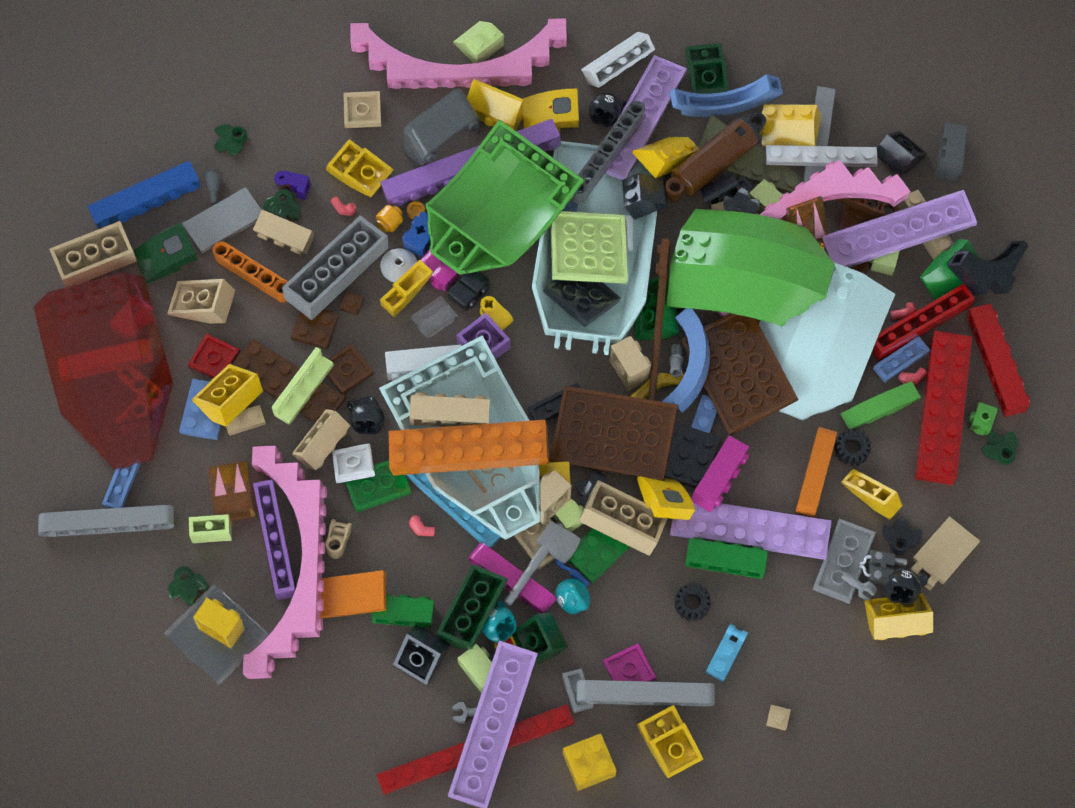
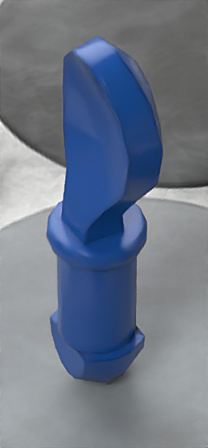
(573, 572)

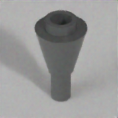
(213, 181)

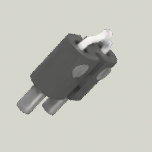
(880, 566)

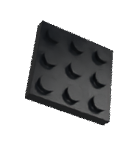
(582, 299)
(690, 455)

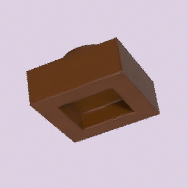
(351, 303)

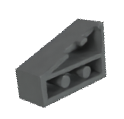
(951, 152)

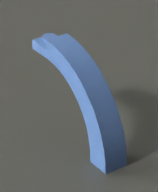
(727, 102)
(698, 361)

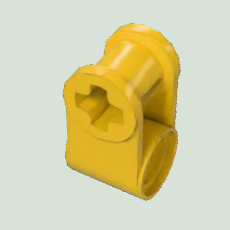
(496, 313)

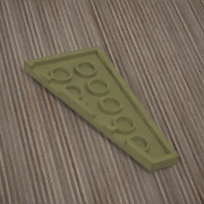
(753, 163)

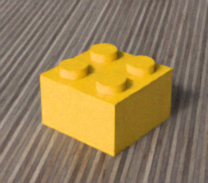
(219, 622)
(589, 762)

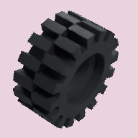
(855, 436)
(687, 612)

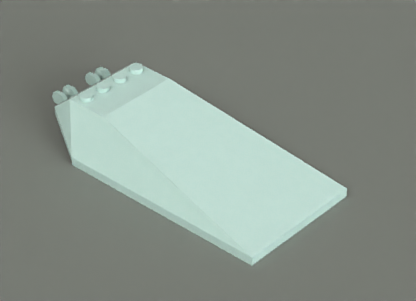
(604, 199)

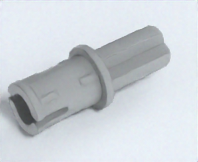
(676, 360)

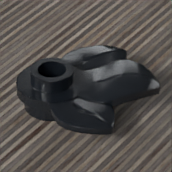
(741, 202)
(585, 487)
(901, 534)

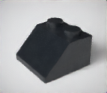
(900, 152)
(716, 191)
(644, 195)
(421, 654)

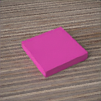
(629, 666)

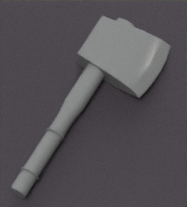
(553, 540)

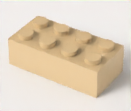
(93, 254)
(448, 411)
(622, 518)

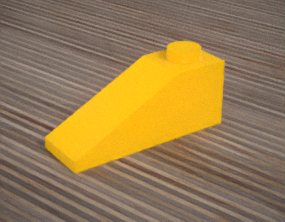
(874, 494)

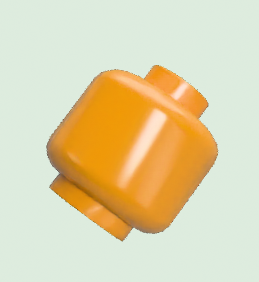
(389, 218)

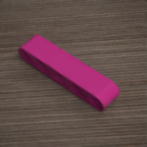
(531, 594)

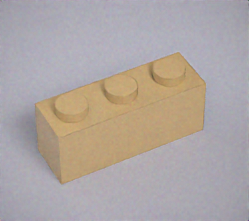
(283, 232)
(321, 440)

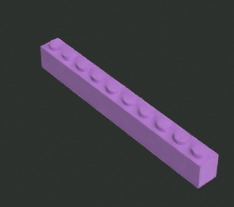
(436, 175)

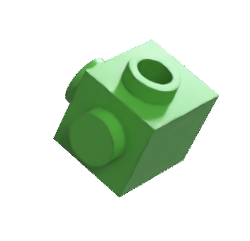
(982, 419)

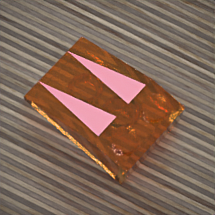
(811, 216)
(231, 490)

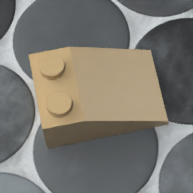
(202, 300)

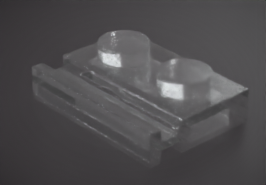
(434, 317)

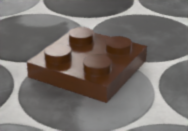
(316, 331)
(348, 369)

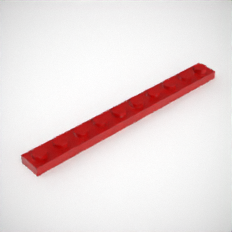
(449, 758)

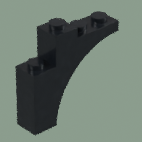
(993, 275)

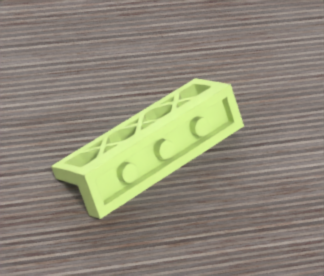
(302, 387)

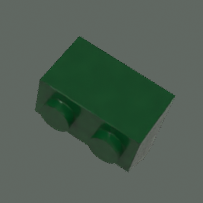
(540, 636)

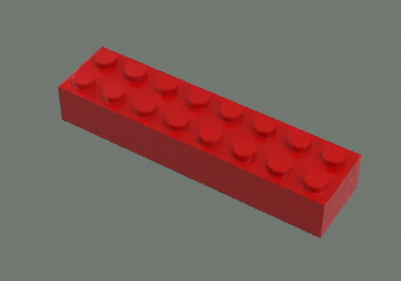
(943, 408)

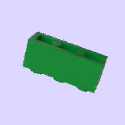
(406, 611)

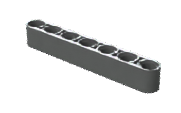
(612, 145)

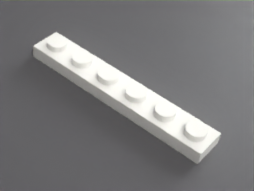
(821, 155)

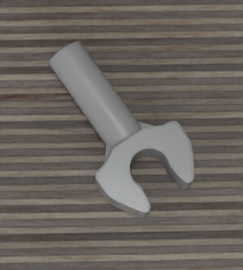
(865, 589)
(466, 712)

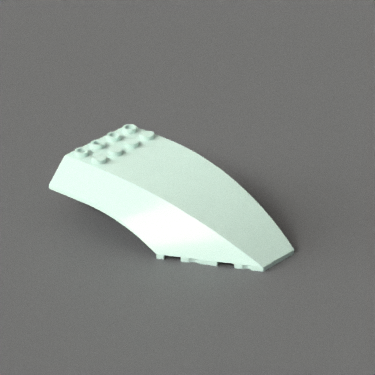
(473, 372)

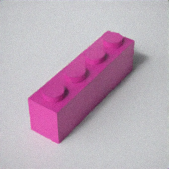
(720, 473)

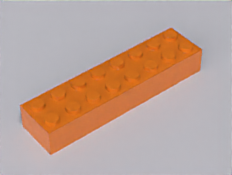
(468, 447)

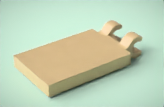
(944, 552)

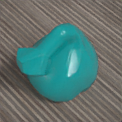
(572, 596)
(500, 623)

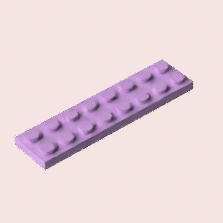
(653, 91)
(900, 230)
(757, 528)
(492, 725)

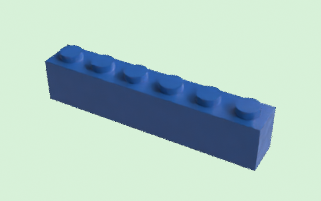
(145, 195)

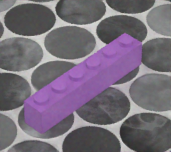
(274, 539)

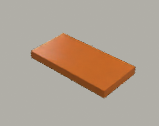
(354, 594)

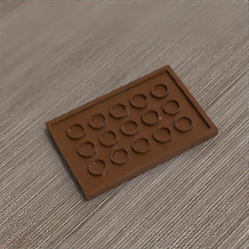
(743, 373)
(614, 433)

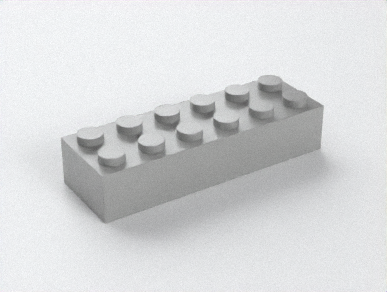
(335, 267)

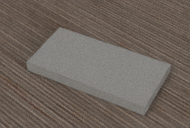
(223, 220)
(845, 552)

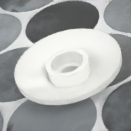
(390, 269)

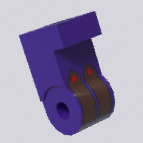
(293, 182)

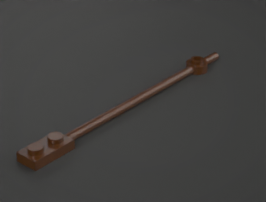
(662, 269)

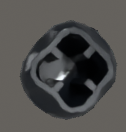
(606, 109)
(366, 415)
(904, 586)

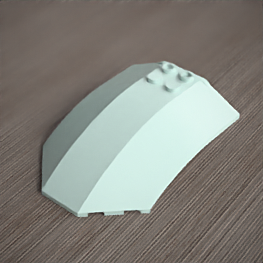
(830, 342)

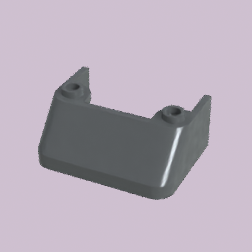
(437, 126)

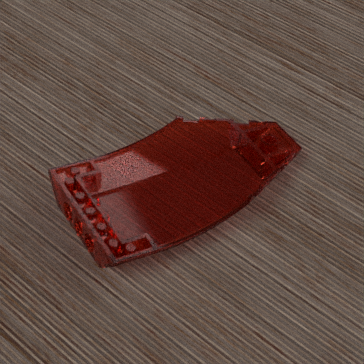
(107, 364)

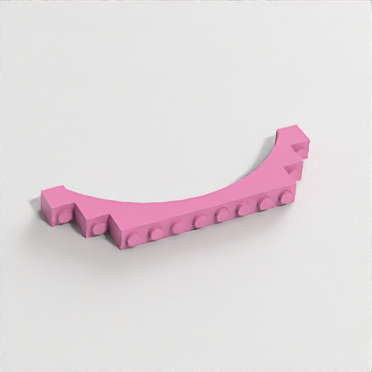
(507, 70)
(838, 183)
(303, 614)

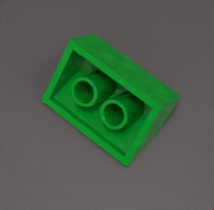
(645, 320)

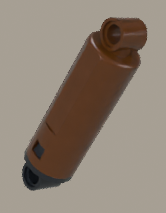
(715, 156)

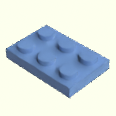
(194, 419)

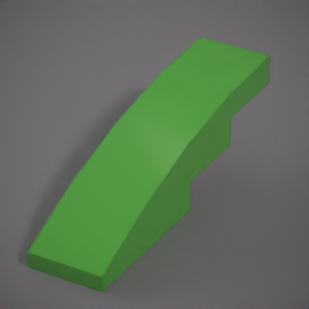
(881, 405)

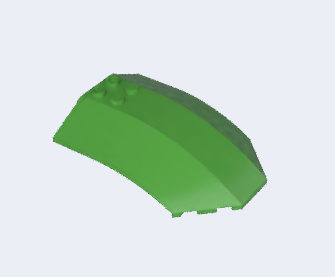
(498, 203)
(747, 266)

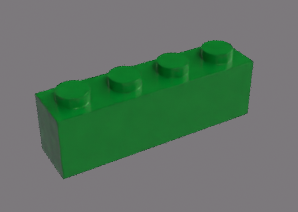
(726, 558)

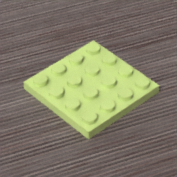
(589, 247)

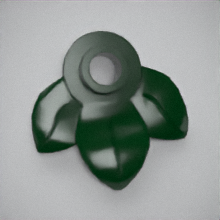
(228, 138)
(282, 208)
(998, 445)
(187, 588)

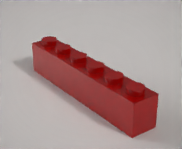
(922, 321)
(998, 360)

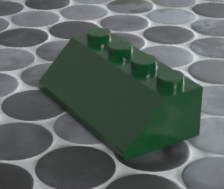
(471, 607)

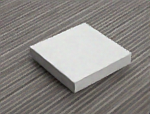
(353, 463)

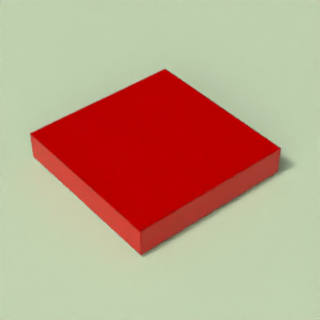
(213, 356)

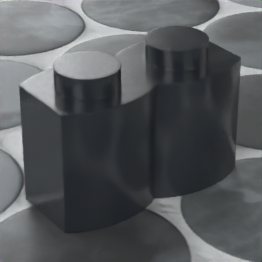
(468, 289)

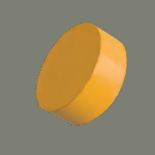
(415, 209)

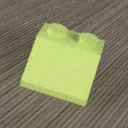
(480, 41)

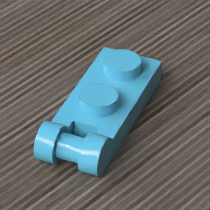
(726, 653)

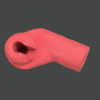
(341, 209)
(903, 313)
(914, 377)
(419, 528)

